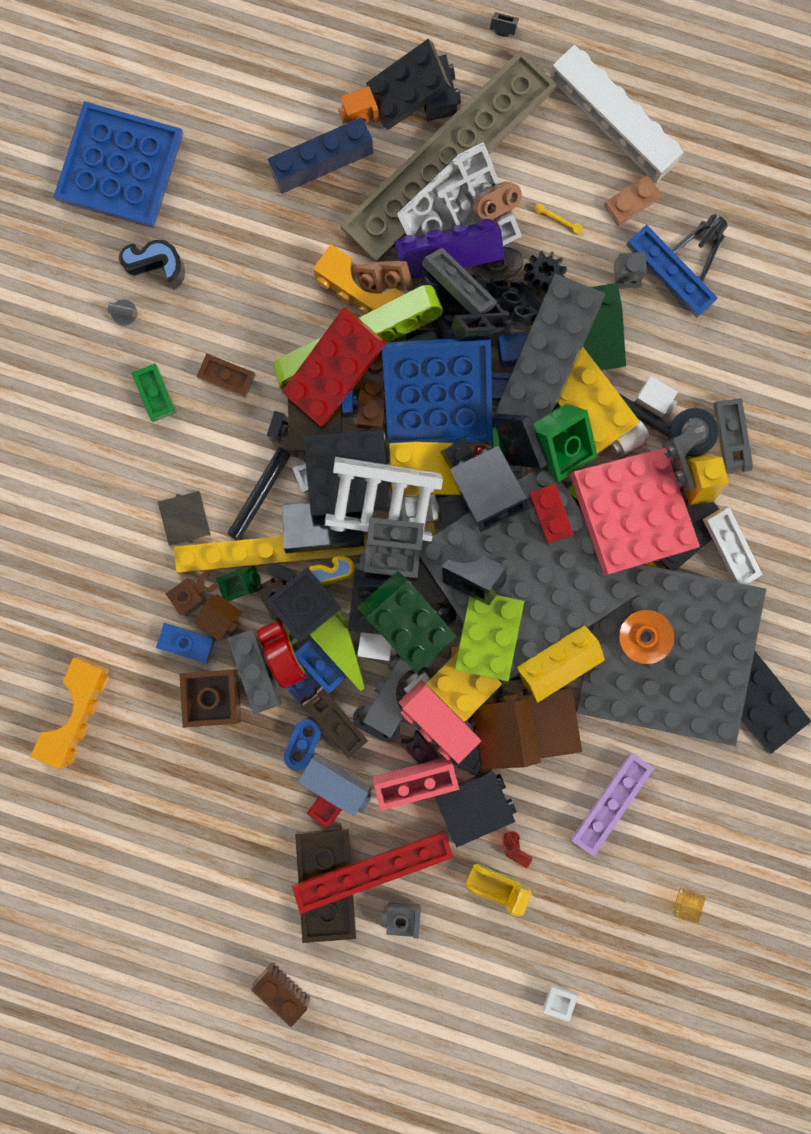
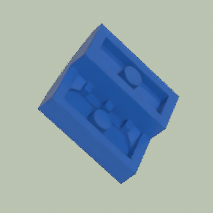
(318, 669)

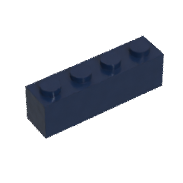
(321, 155)

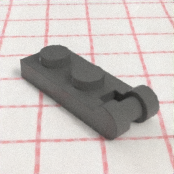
(733, 435)

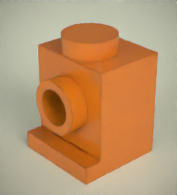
(357, 105)

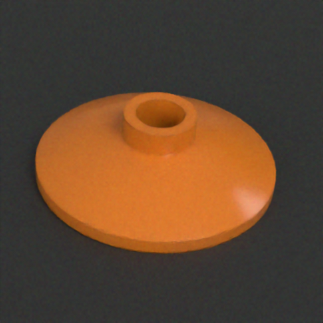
(660, 639)

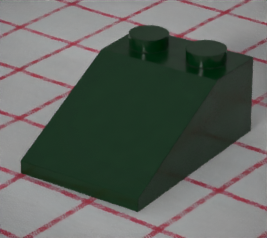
(606, 337)

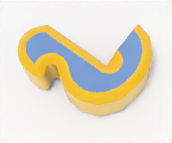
(342, 571)

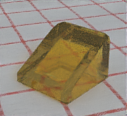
(688, 905)

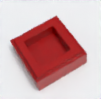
(324, 812)

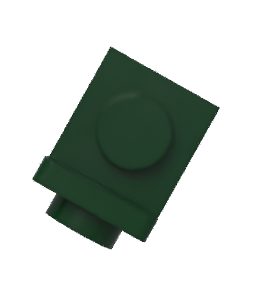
(239, 583)

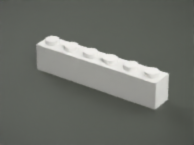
(616, 113)

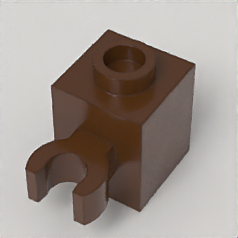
(189, 595)

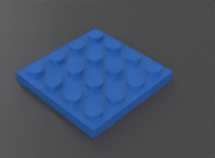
(118, 164)
(438, 390)

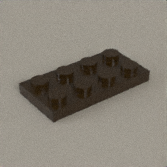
(318, 854)

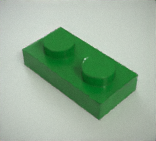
(154, 392)

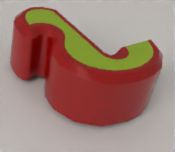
(280, 654)

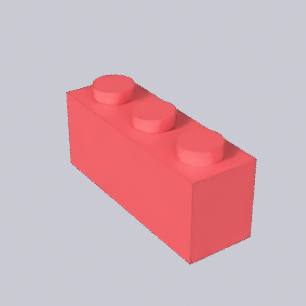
(438, 722)
(415, 783)

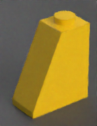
(708, 476)

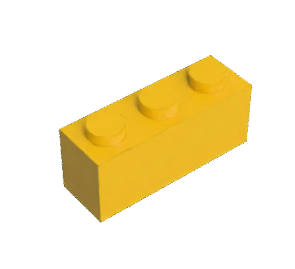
(561, 663)

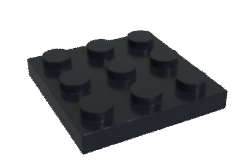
(324, 484)

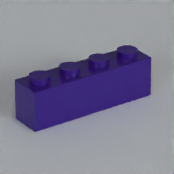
(464, 243)

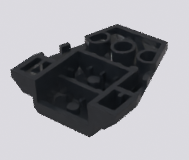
(513, 307)

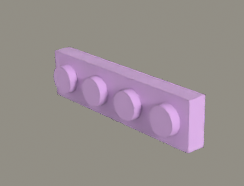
(612, 804)

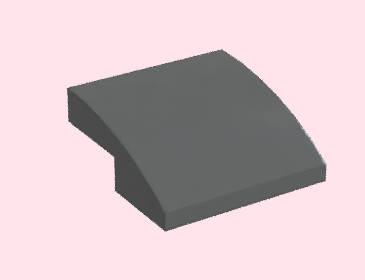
(393, 547)

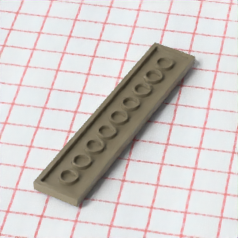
(484, 118)

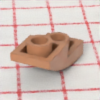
(382, 275)

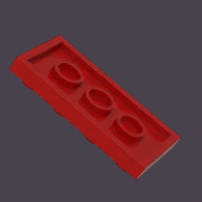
(334, 366)

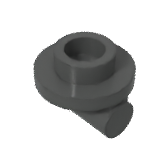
(123, 312)

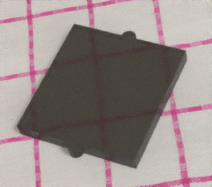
(184, 518)

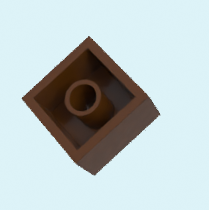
(210, 698)

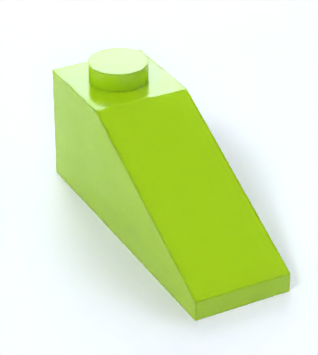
(339, 646)

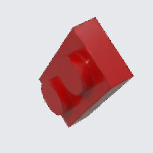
(551, 514)

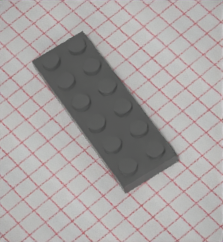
(551, 349)

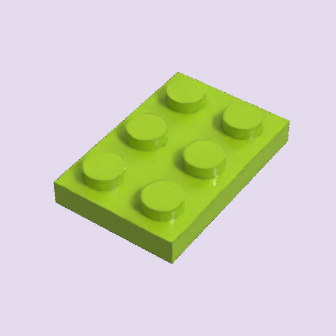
(489, 637)

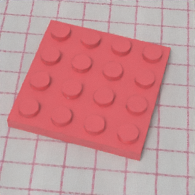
(634, 511)

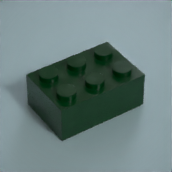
(406, 621)

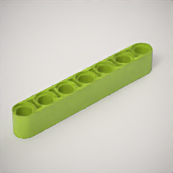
(387, 321)

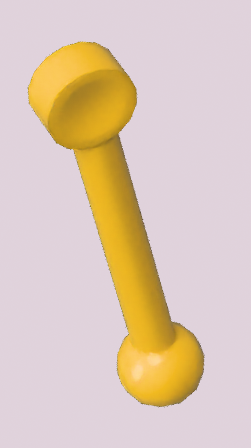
(576, 228)

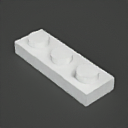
(732, 546)

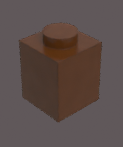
(219, 617)

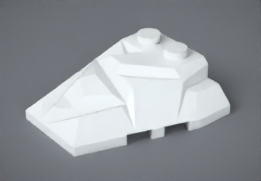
(451, 195)

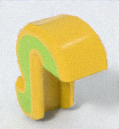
(499, 889)

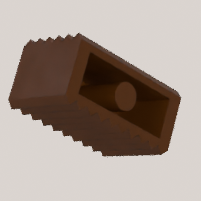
(281, 994)

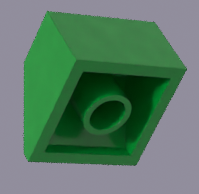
(566, 440)

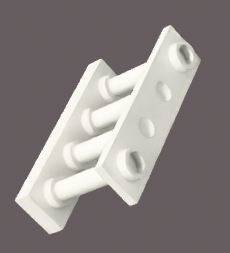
(373, 474)

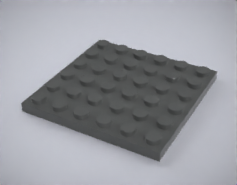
(555, 580)
(703, 678)

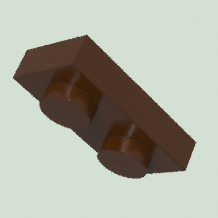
(226, 375)

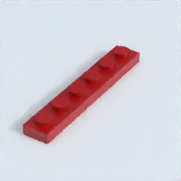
(372, 872)

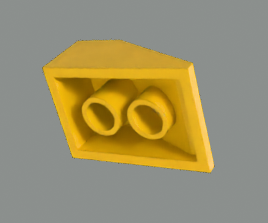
(424, 457)

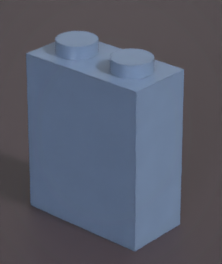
(335, 785)

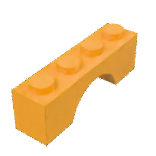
(336, 270)
(84, 682)

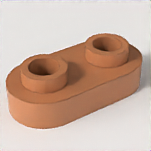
(498, 198)

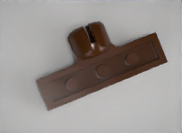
(372, 397)

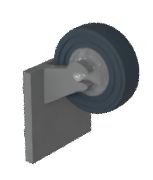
(690, 434)

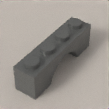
(385, 712)

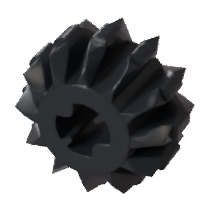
(546, 264)

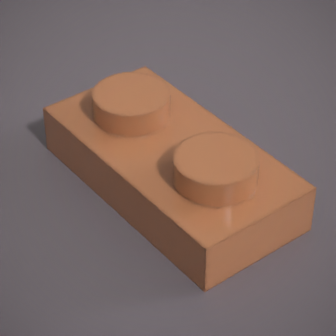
(632, 200)

